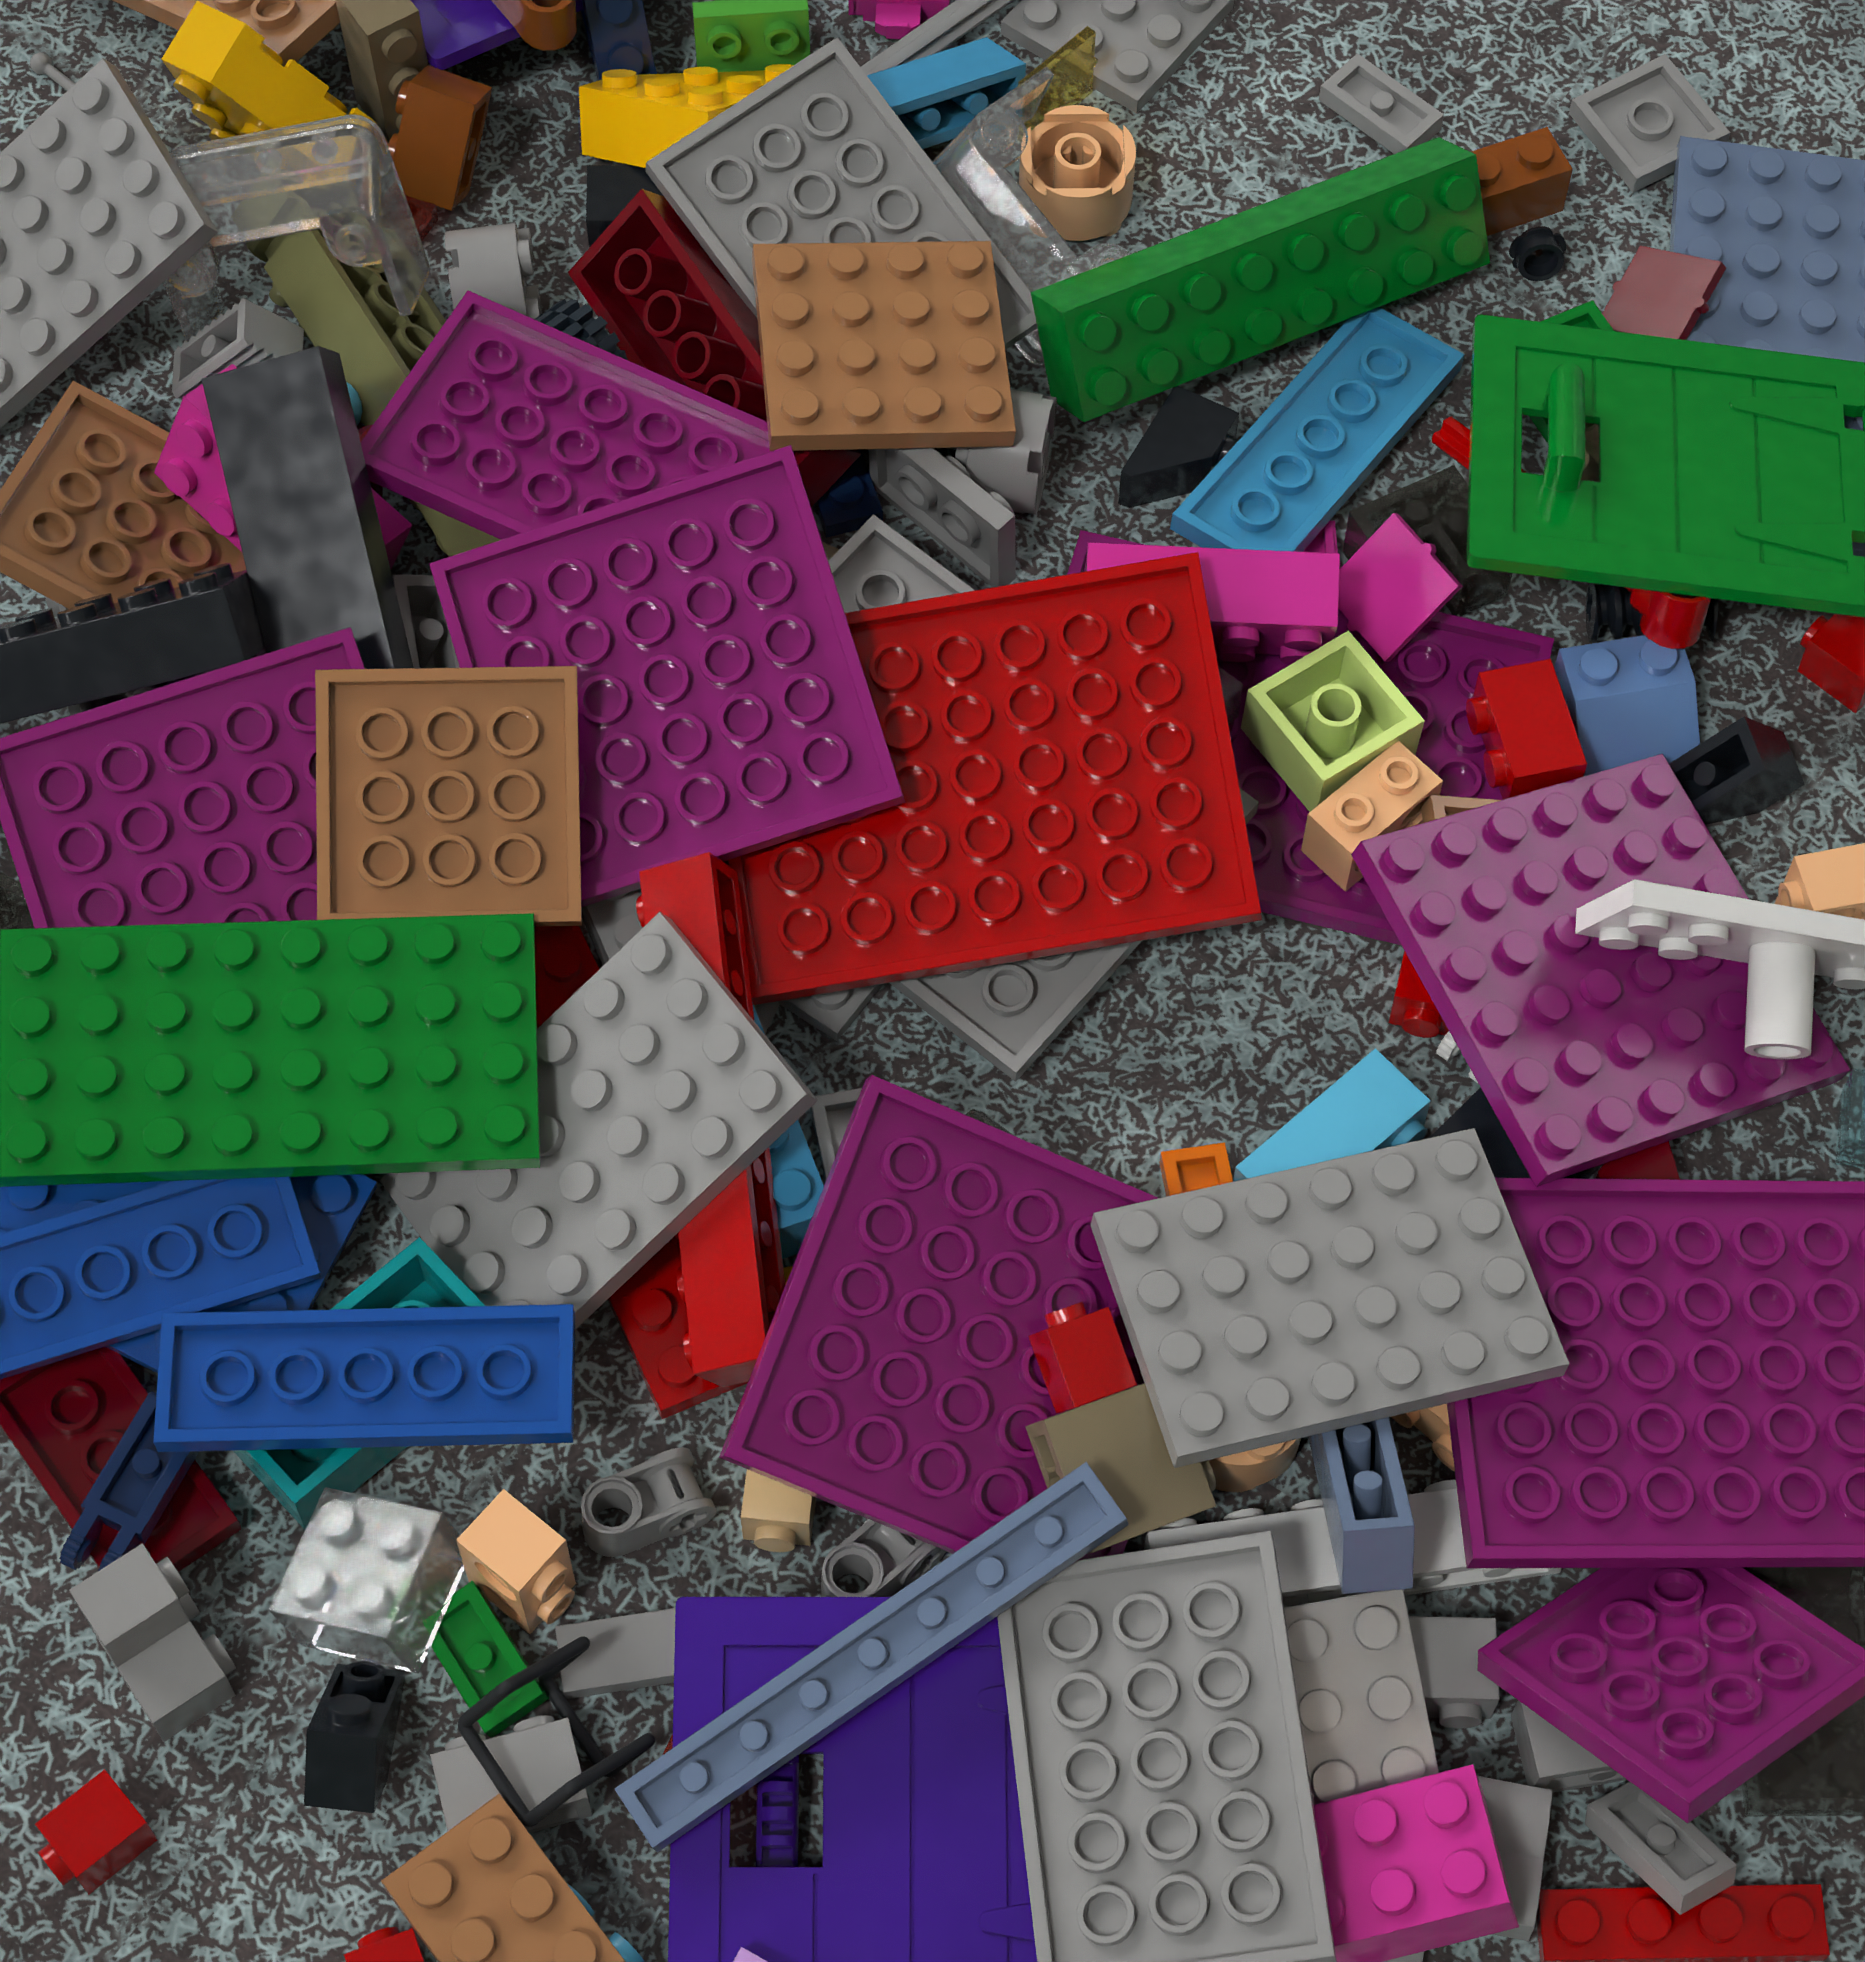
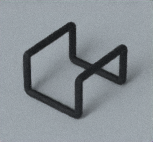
(545, 1671)

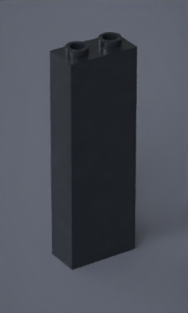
(305, 505)

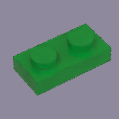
(481, 1656)

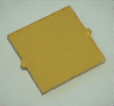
(1072, 72)

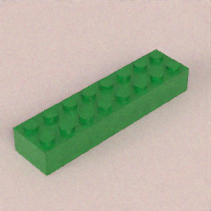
(1261, 278)

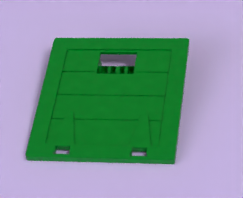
(1713, 465)

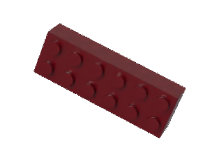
(684, 318)

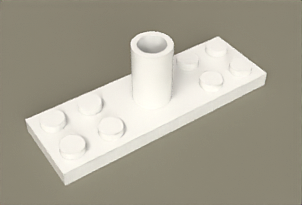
(1777, 942)

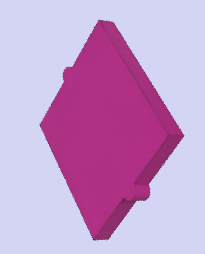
(1393, 587)

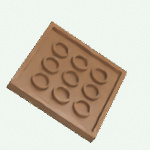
(882, 345)
(92, 514)
(448, 793)

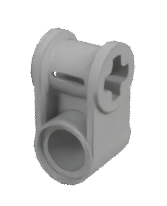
(649, 1500)
(881, 1557)

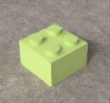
(1328, 718)

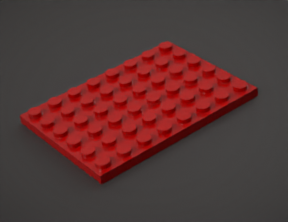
(1053, 783)

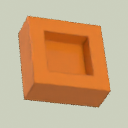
(1195, 1168)

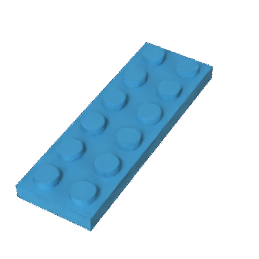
(1319, 437)

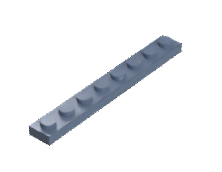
(871, 1657)

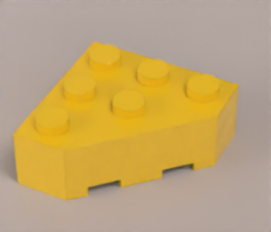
(240, 80)
(641, 115)

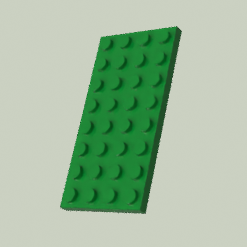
(268, 1049)

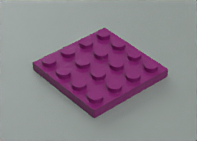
(1679, 1676)

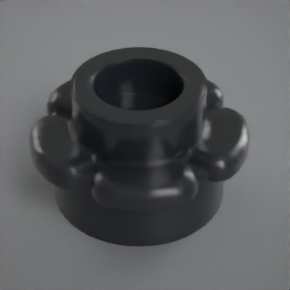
(1538, 253)

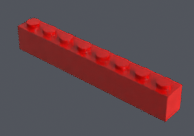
(733, 1245)

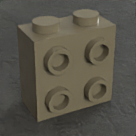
(1128, 1456)

